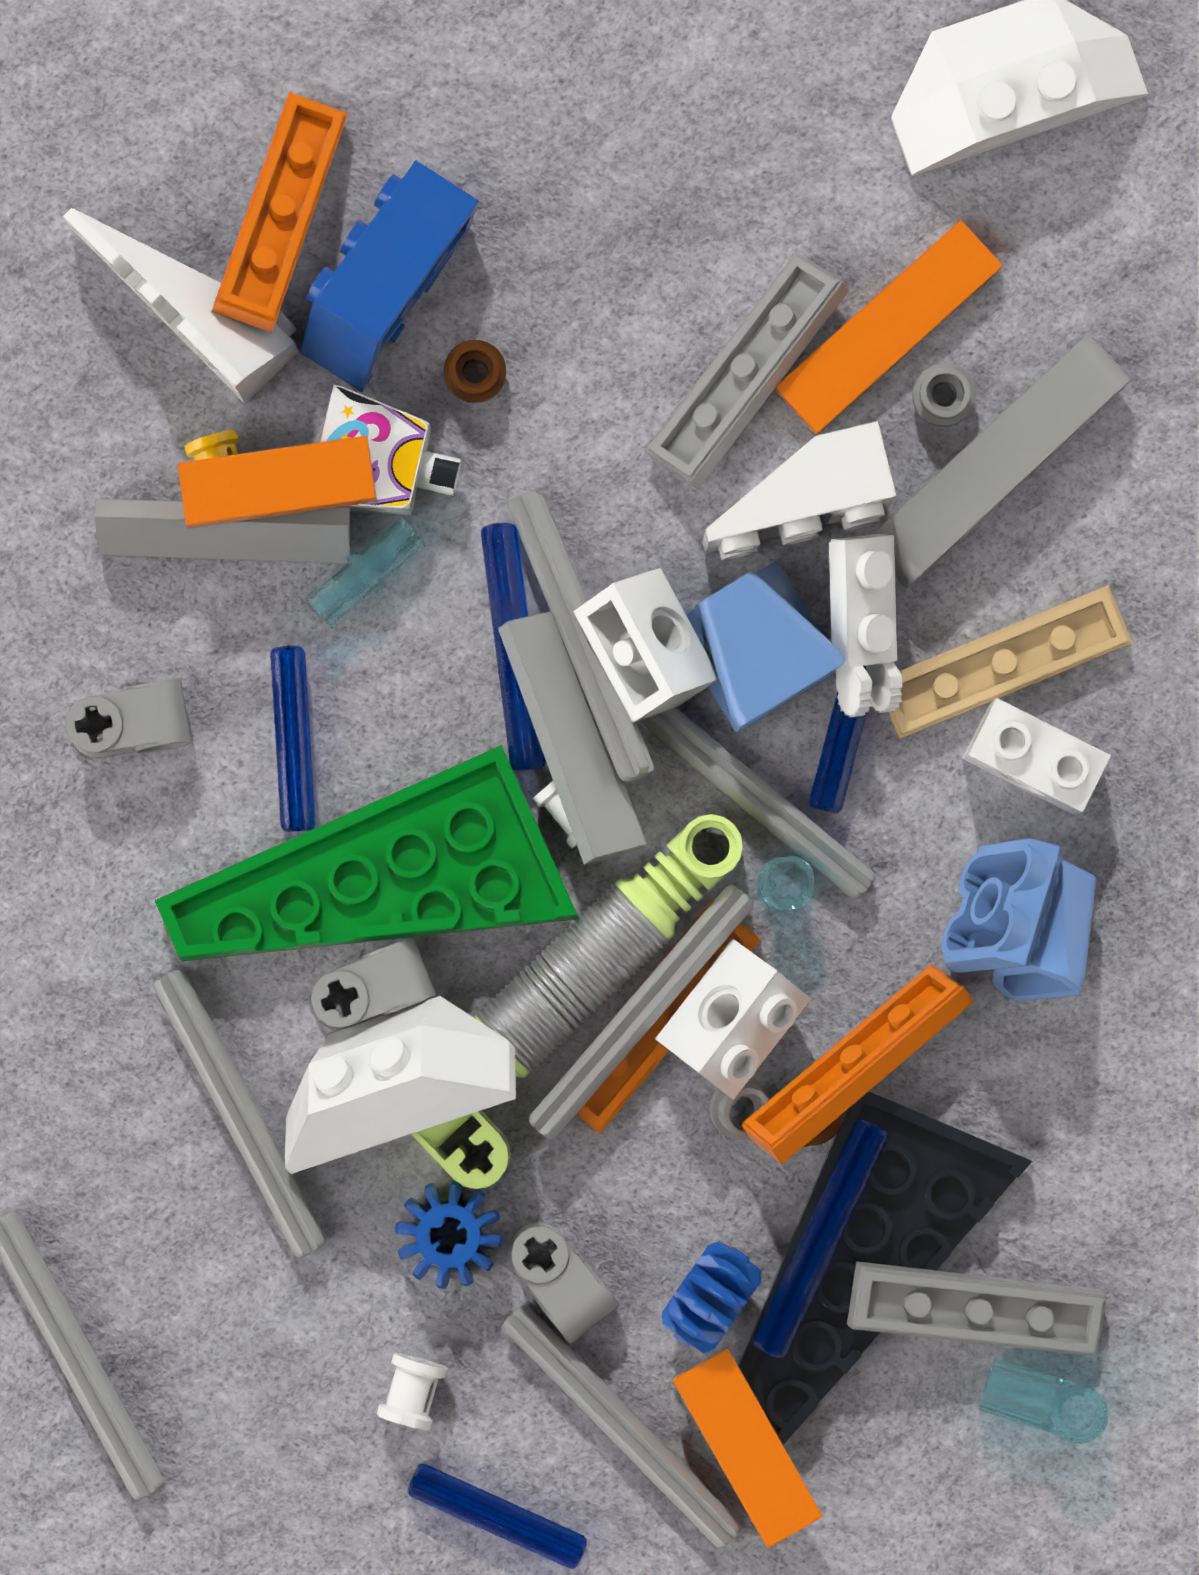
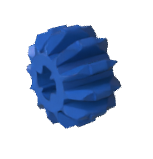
(435, 1218)
(711, 1297)

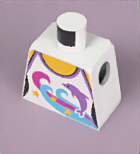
(396, 449)

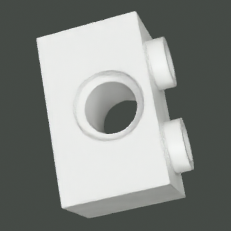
(646, 644)
(1036, 757)
(733, 1018)

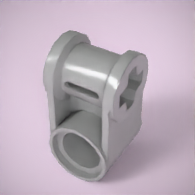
(143, 719)
(384, 984)
(566, 1287)

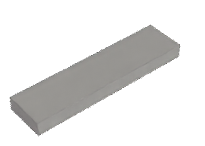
(747, 370)
(160, 530)
(571, 740)
(976, 1309)

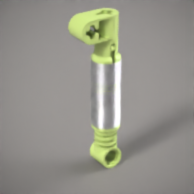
(582, 973)

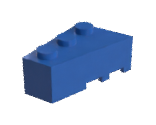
(384, 272)

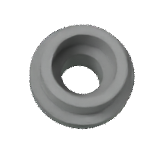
(947, 375)
(721, 1104)

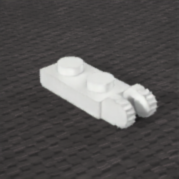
(865, 622)

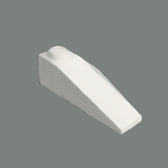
(183, 300)

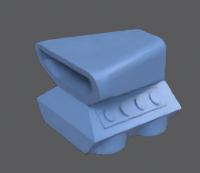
(761, 645)
(1024, 919)

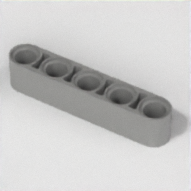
(1002, 457)

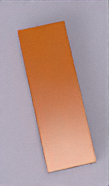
(277, 482)
(747, 1447)

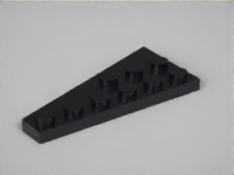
(911, 1214)

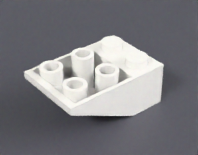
(823, 483)

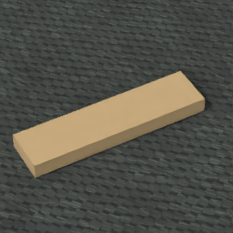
(1008, 661)

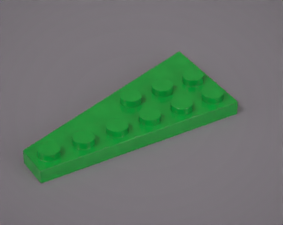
(410, 865)

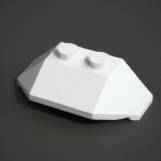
(1010, 80)
(395, 1081)

